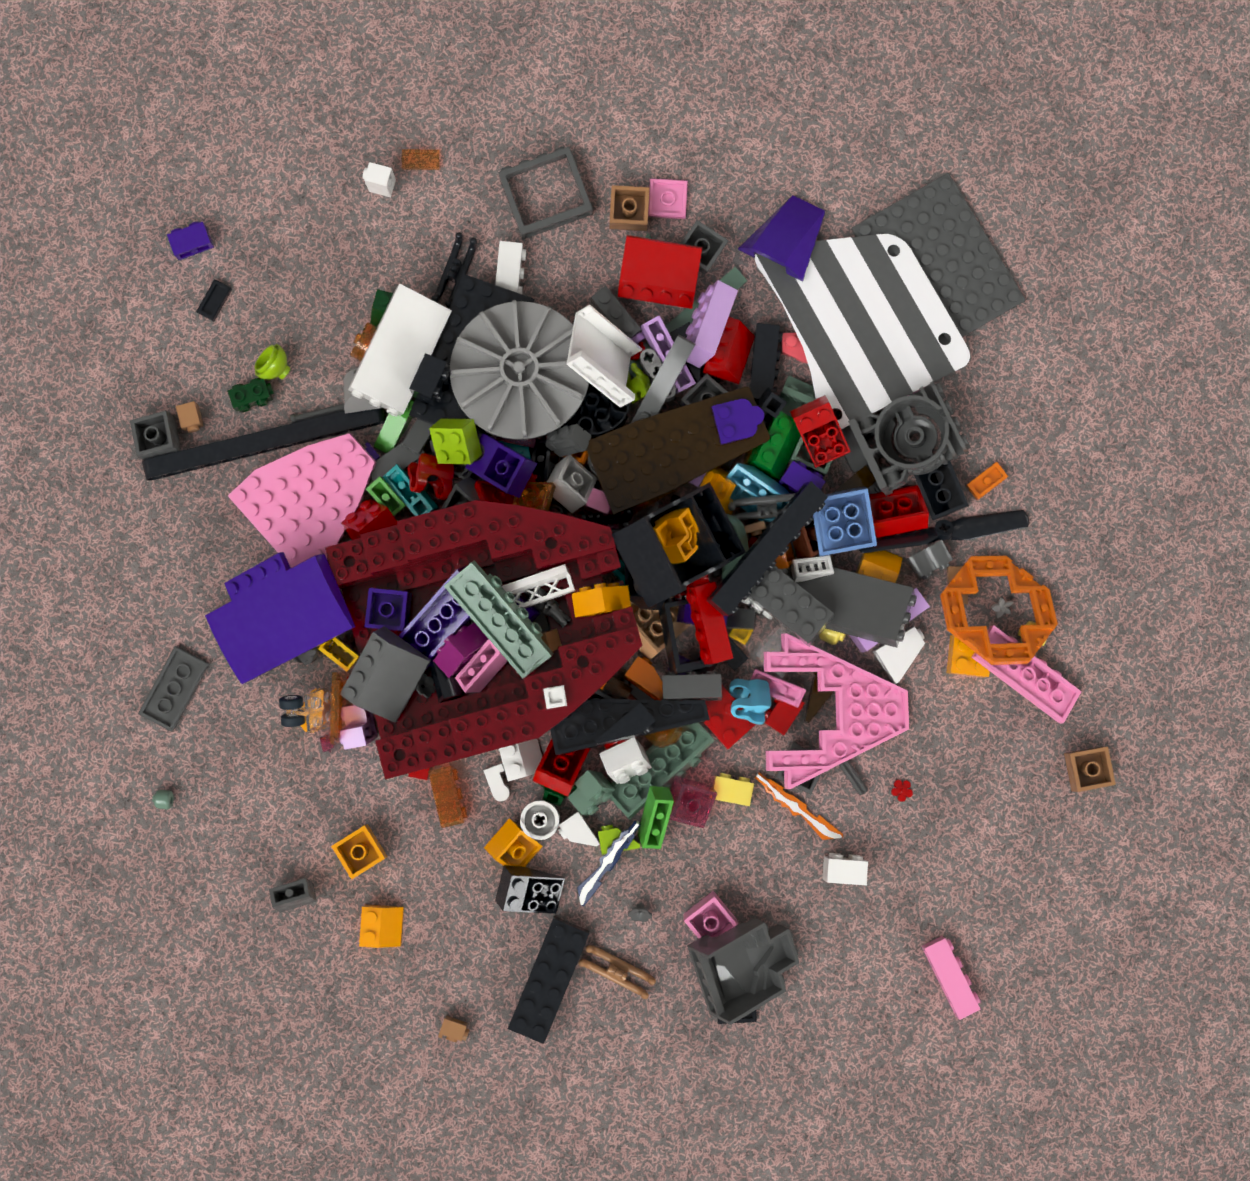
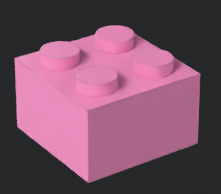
(710, 917)

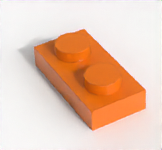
(987, 481)

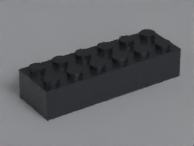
(548, 980)

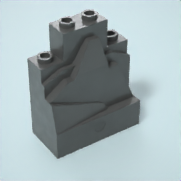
(743, 967)

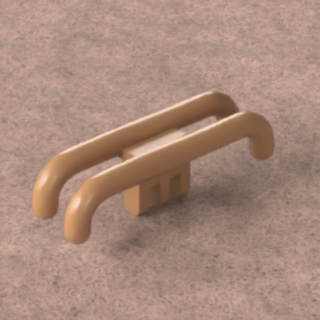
(617, 970)

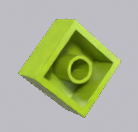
(455, 441)

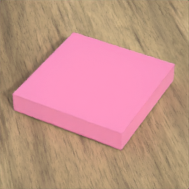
(667, 198)

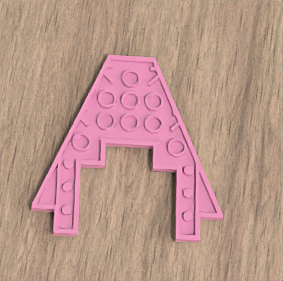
(866, 711)

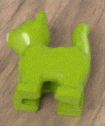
(639, 384)

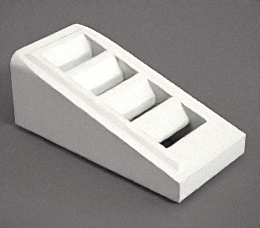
(804, 575)

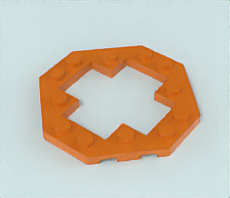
(977, 636)

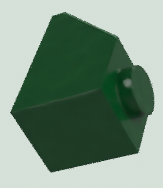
(379, 306)

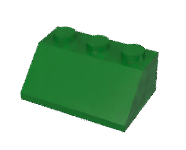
(775, 454)

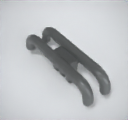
(765, 506)

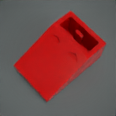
(820, 431)

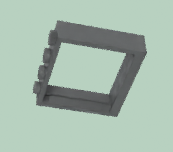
(555, 220)

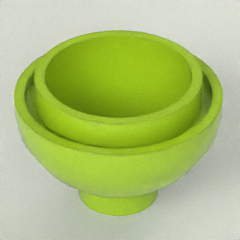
(272, 363)

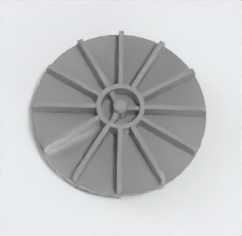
(515, 372)

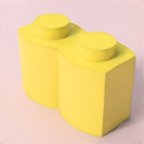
(733, 790)

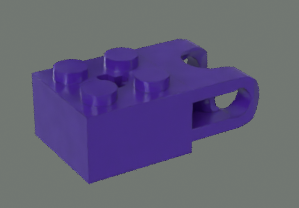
(503, 466)

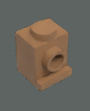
(454, 1029)

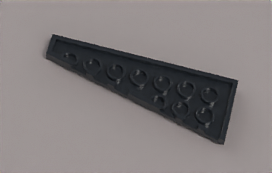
(596, 716)

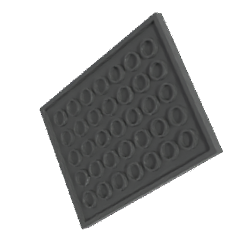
(951, 253)

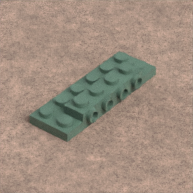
(500, 618)
(666, 764)

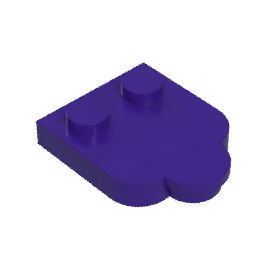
(736, 420)

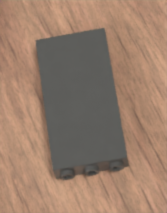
(863, 605)

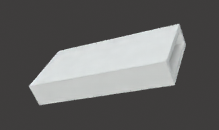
(397, 348)

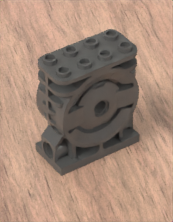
(928, 403)

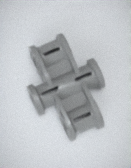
(653, 367)

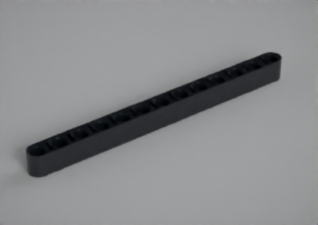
(260, 442)

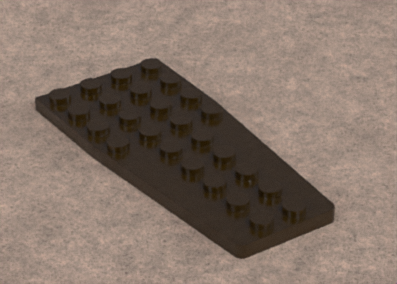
(665, 451)

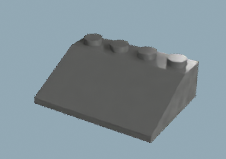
(385, 675)

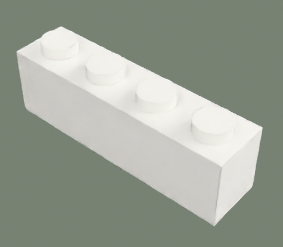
(509, 266)

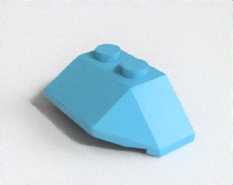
(754, 483)

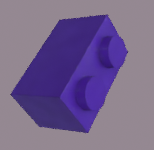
(190, 240)

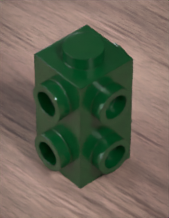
(255, 393)

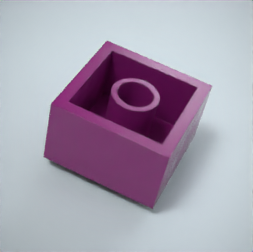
(459, 649)

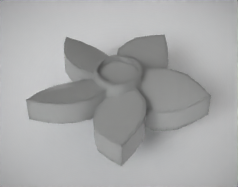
(1002, 607)

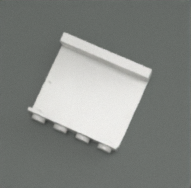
(602, 354)

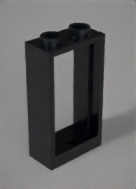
(670, 641)

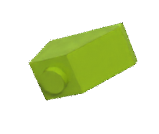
(607, 836)

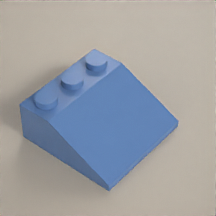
(845, 522)

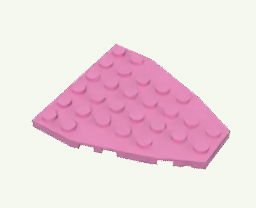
(306, 496)

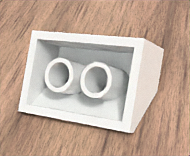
(521, 759)

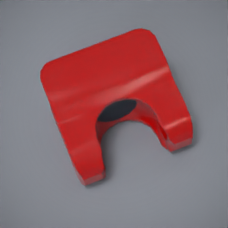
(429, 471)

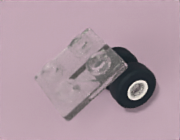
(316, 710)

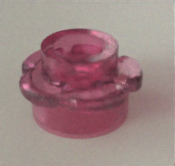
(325, 744)

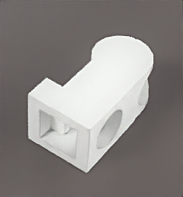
(498, 788)

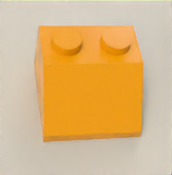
(880, 565)
(512, 845)
(381, 926)

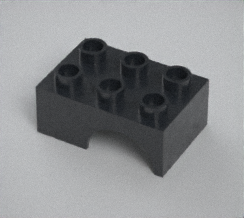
(647, 562)

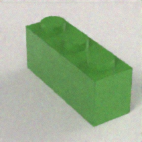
(655, 817)

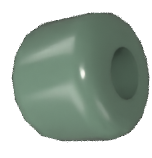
(163, 799)

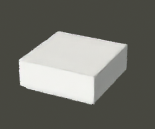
(555, 697)

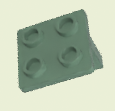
(796, 394)

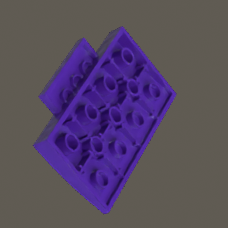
(278, 614)

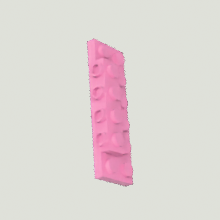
(1034, 681)

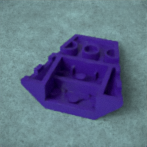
(788, 236)

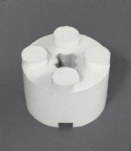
(536, 830)

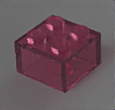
(691, 801)

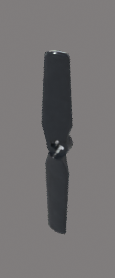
(960, 529)

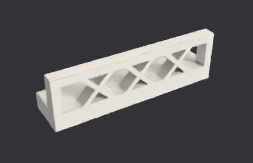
(538, 580)

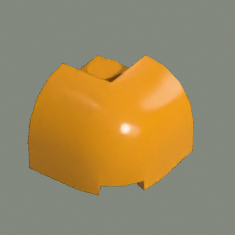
(722, 486)
(677, 535)

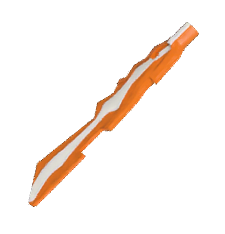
(797, 807)

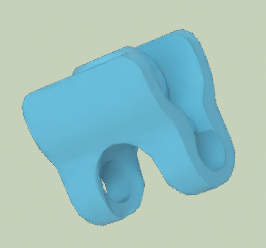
(753, 697)

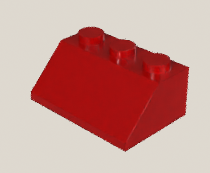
(731, 352)
(898, 511)

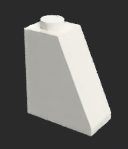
(898, 660)

